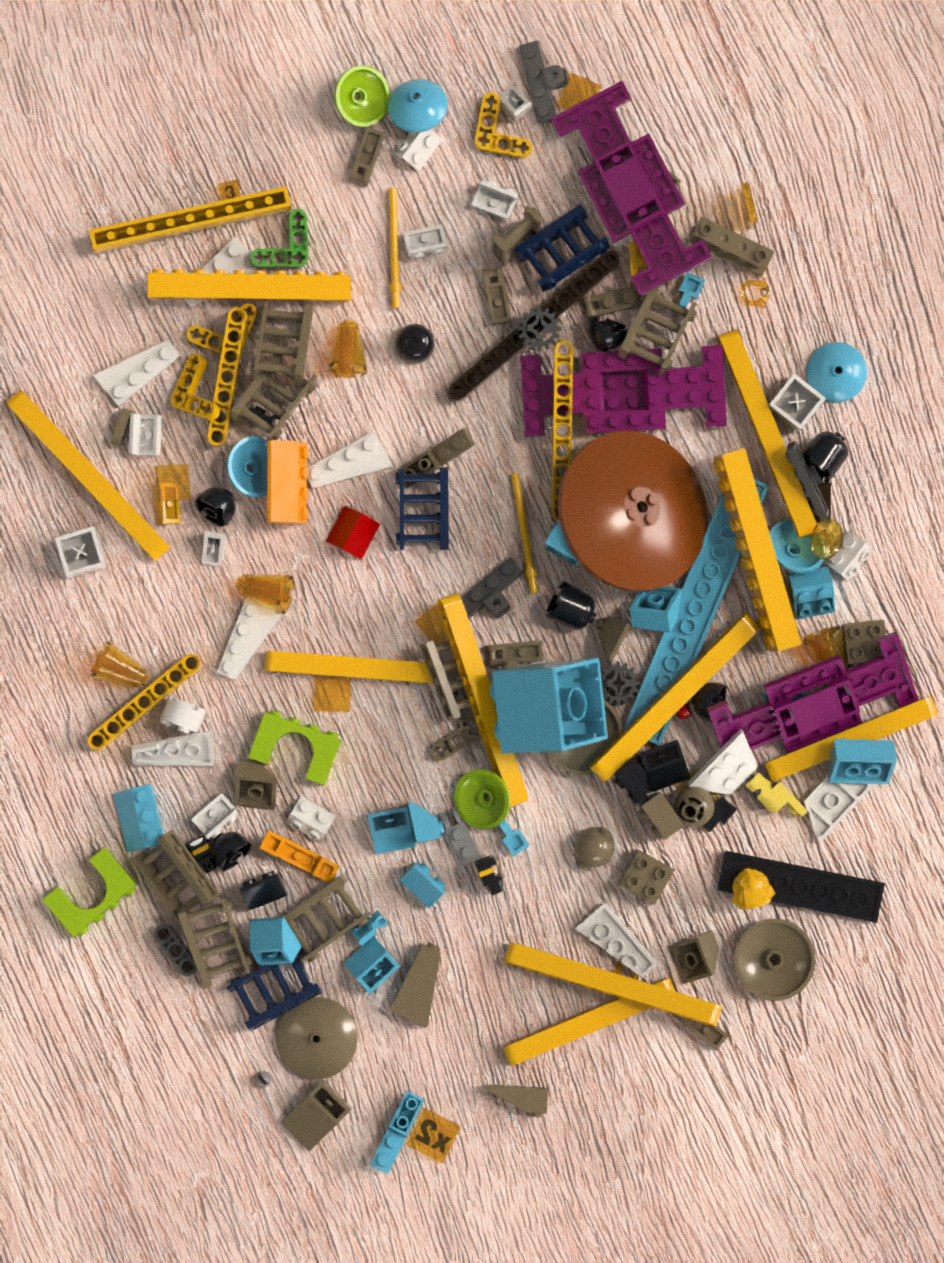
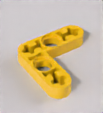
(494, 138)
(198, 341)
(189, 398)

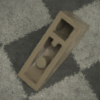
(527, 1098)

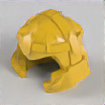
(751, 889)

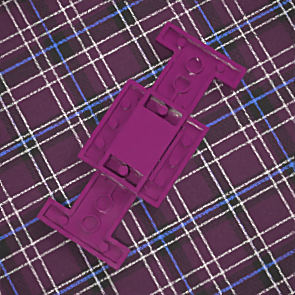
(625, 192)
(626, 399)
(824, 711)

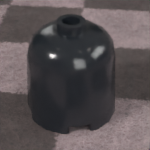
(827, 453)
(571, 607)

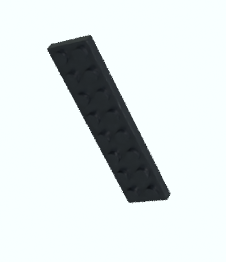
(809, 886)

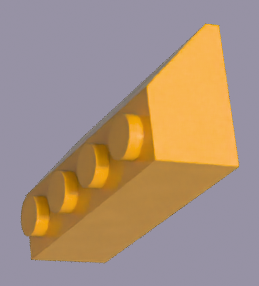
(287, 482)

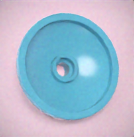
(420, 113)
(826, 381)
(250, 452)
(786, 541)

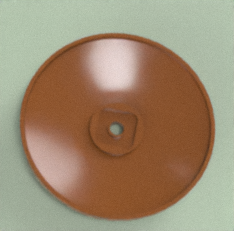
(602, 515)

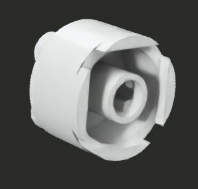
(182, 715)

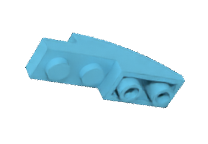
(397, 1132)

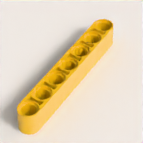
(233, 367)
(135, 706)

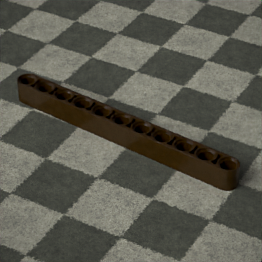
(553, 304)

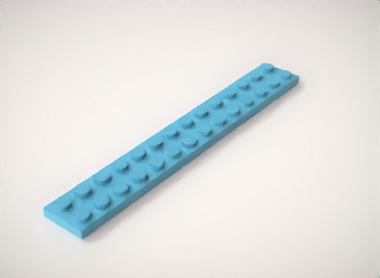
(697, 609)

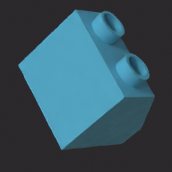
(549, 706)

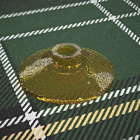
(826, 538)

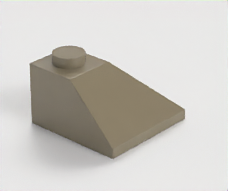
(611, 636)
(255, 785)
(696, 956)

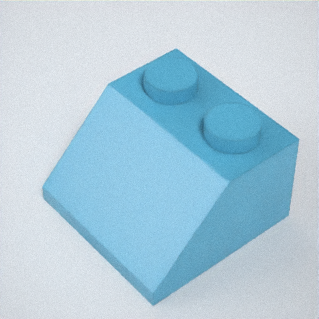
(656, 609)

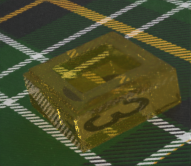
(229, 189)

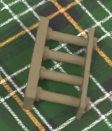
(502, 245)
(732, 246)
(638, 330)
(298, 353)
(253, 394)
(438, 674)
(187, 866)
(322, 900)
(195, 936)

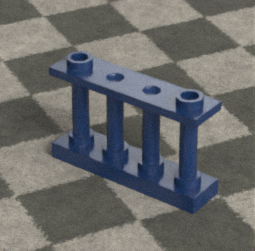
(556, 230)
(440, 518)
(273, 1009)

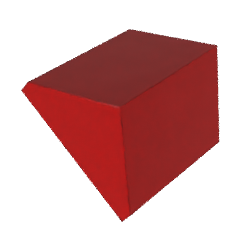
(353, 532)

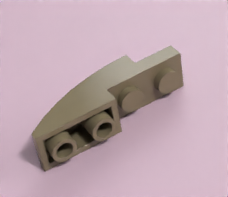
(439, 455)

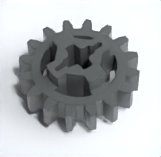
(530, 328)
(627, 683)

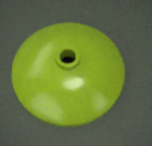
(372, 96)
(473, 802)

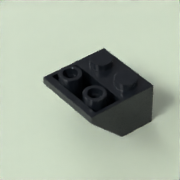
(664, 765)
(633, 779)
(263, 891)

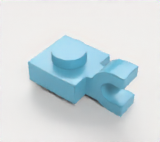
(690, 288)
(514, 839)
(368, 930)

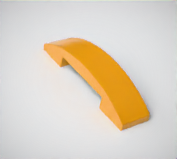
(299, 856)

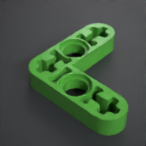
(294, 248)

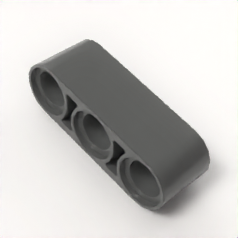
(166, 945)

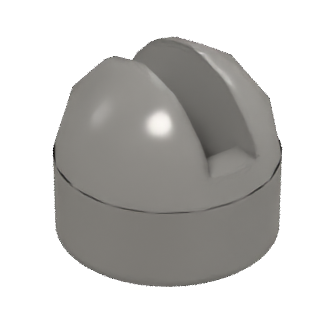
(266, 1076)

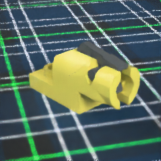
(772, 797)

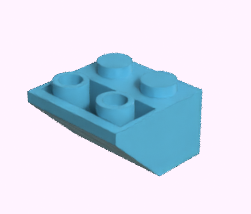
(812, 593)
(391, 830)
(423, 884)
(273, 941)
(372, 964)

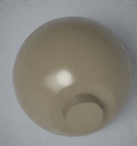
(694, 806)
(594, 847)

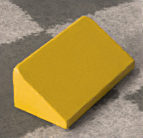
(166, 511)

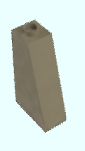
(417, 990)

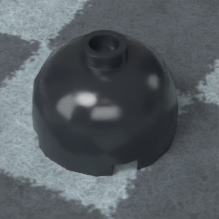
(606, 334)
(414, 343)
(217, 505)
(708, 695)
(228, 849)

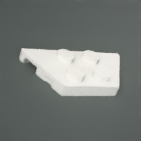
(727, 767)
(831, 803)

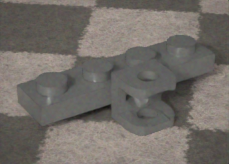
(541, 80)
(809, 478)
(489, 590)

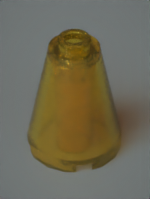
(347, 352)
(267, 590)
(826, 644)
(118, 667)

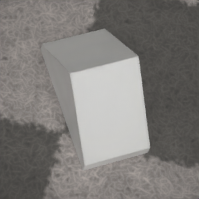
(515, 102)
(213, 548)

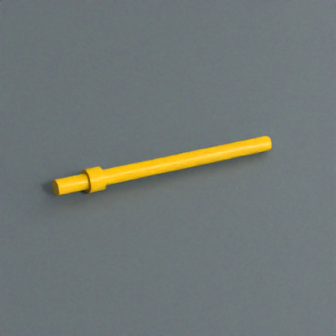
(395, 286)
(530, 572)

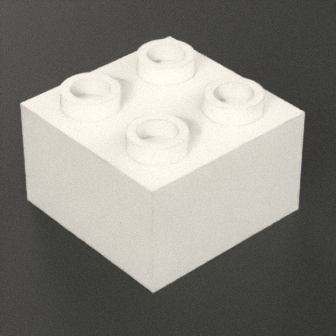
(796, 402)
(81, 552)

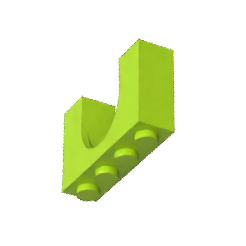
(274, 727)
(118, 884)

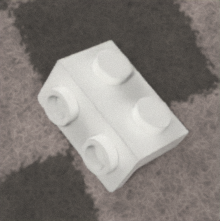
(418, 148)
(495, 199)
(425, 241)
(145, 435)
(850, 556)
(215, 815)
(310, 819)

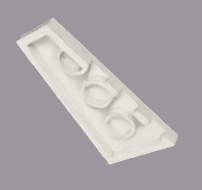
(231, 257)
(134, 373)
(356, 459)
(247, 636)
(177, 751)
(615, 938)

